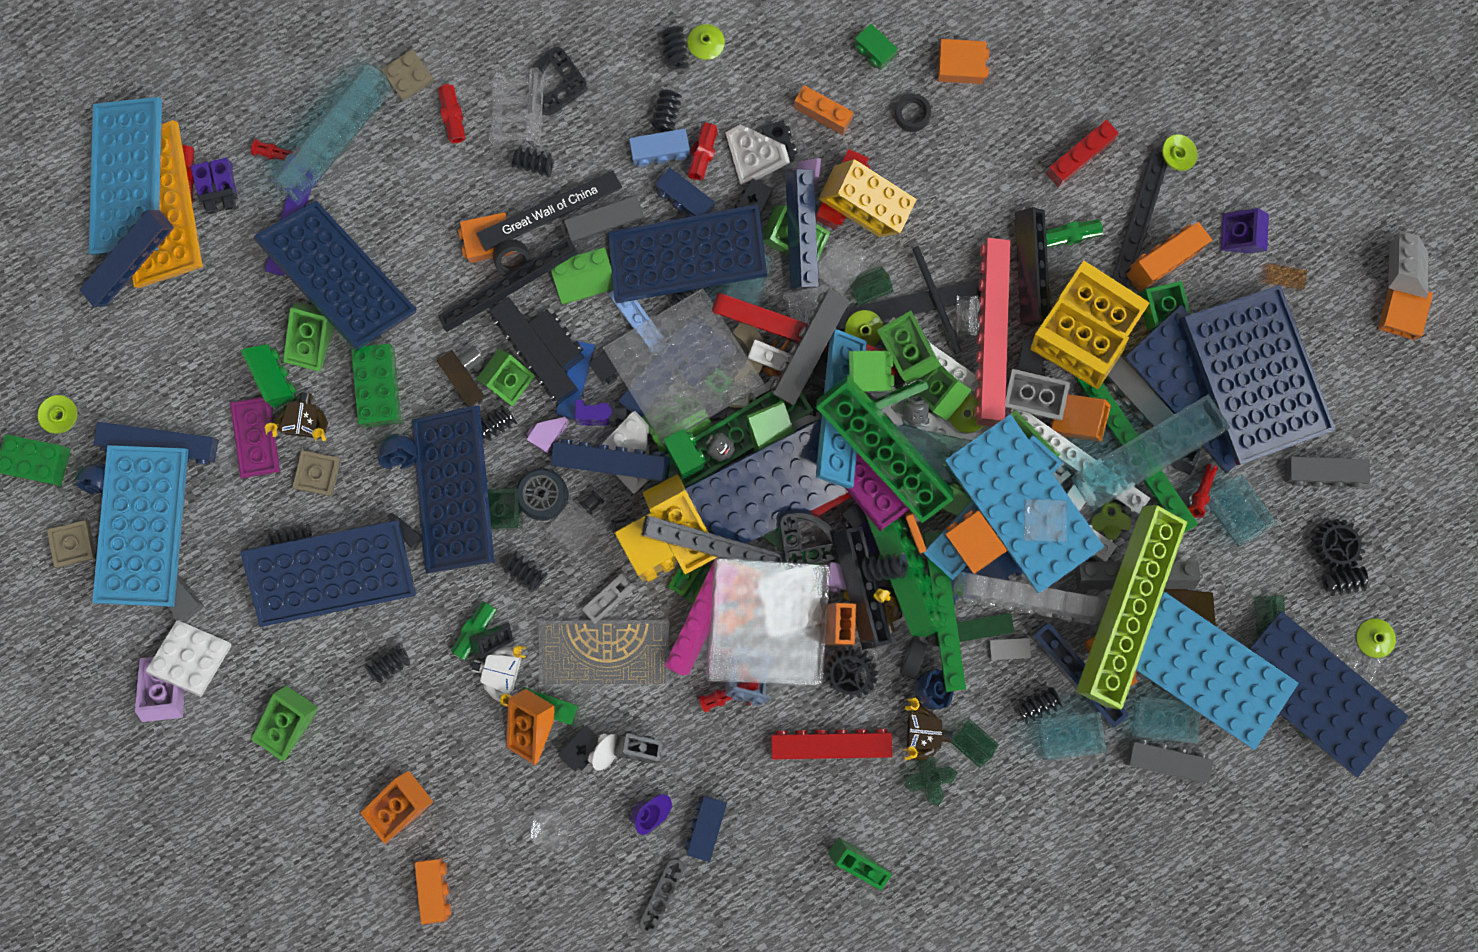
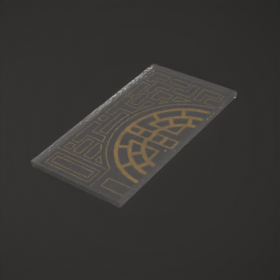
(603, 655)

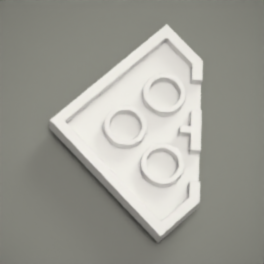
(755, 153)
(631, 435)

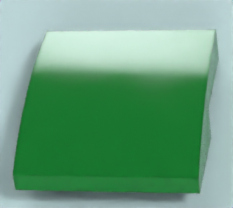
(689, 584)

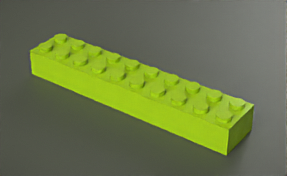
(1131, 607)

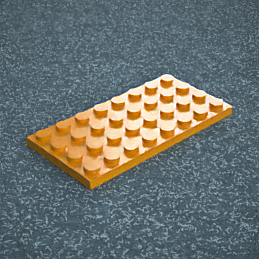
(180, 249)

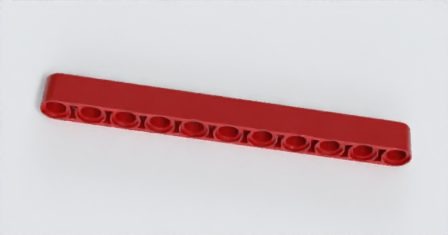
(767, 320)

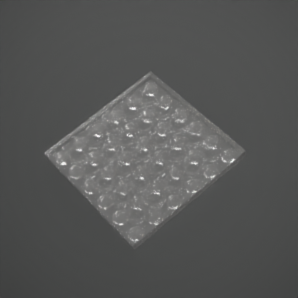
(683, 366)
(768, 622)

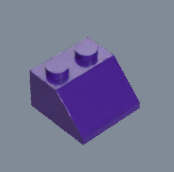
(1245, 231)

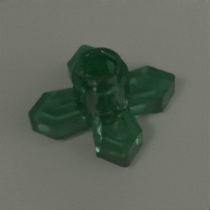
(933, 789)

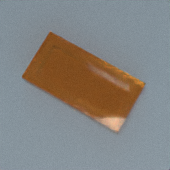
(1286, 276)

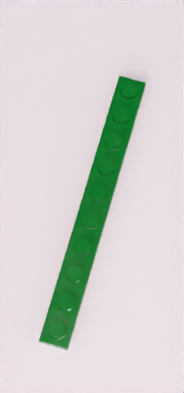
(1123, 433)

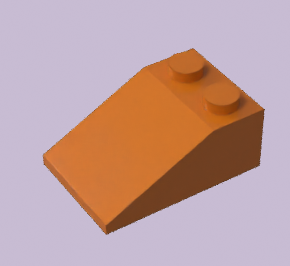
(528, 724)
(396, 806)

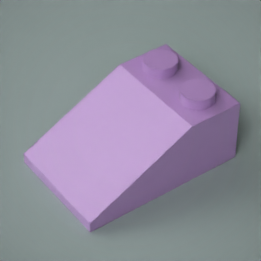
(156, 697)

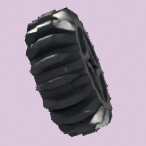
(1342, 552)
(846, 665)

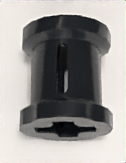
(591, 502)
(619, 524)

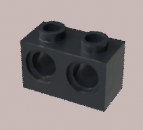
(780, 126)

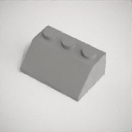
(1408, 265)
(1036, 394)

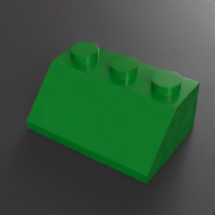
(270, 375)

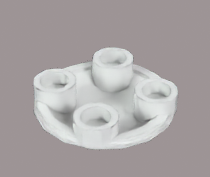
(604, 752)

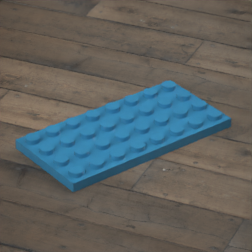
(123, 168)
(1001, 473)
(140, 526)
(1213, 672)

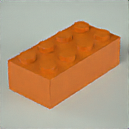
(1168, 256)

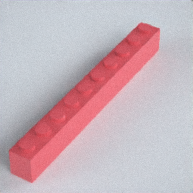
(993, 332)

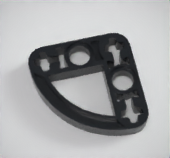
(570, 80)
(796, 547)

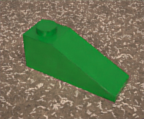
(563, 710)
(859, 864)

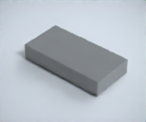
(1009, 649)

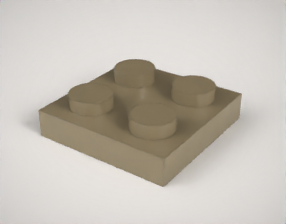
(407, 75)
(316, 473)
(71, 544)

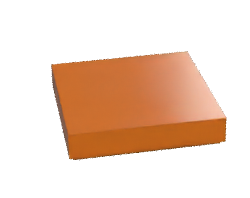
(915, 531)

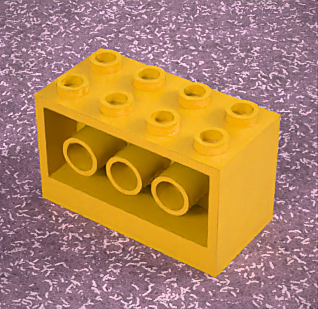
(867, 198)
(1103, 298)
(1079, 343)
(672, 503)
(645, 554)

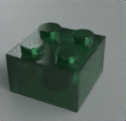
(505, 509)

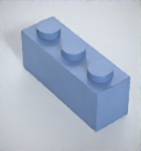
(660, 147)

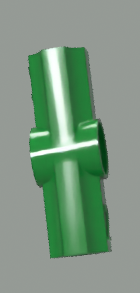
(1074, 233)
(473, 626)

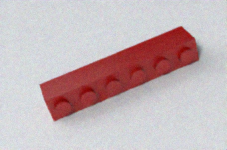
(831, 745)

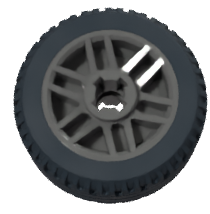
(554, 498)

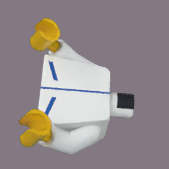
(500, 672)

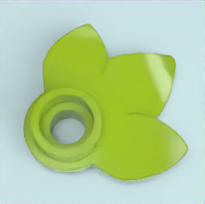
(1111, 524)

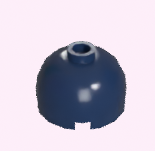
(397, 451)
(91, 478)
(931, 690)

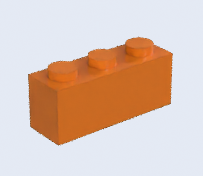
(823, 110)
(432, 890)

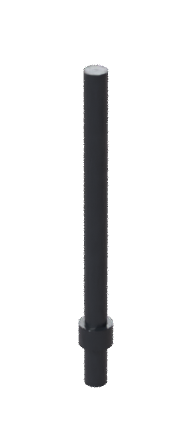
(951, 335)

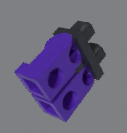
(215, 184)
(599, 415)

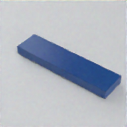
(578, 375)

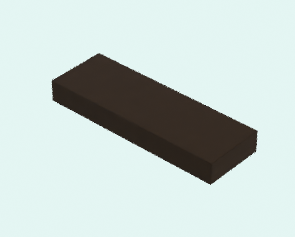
(460, 379)

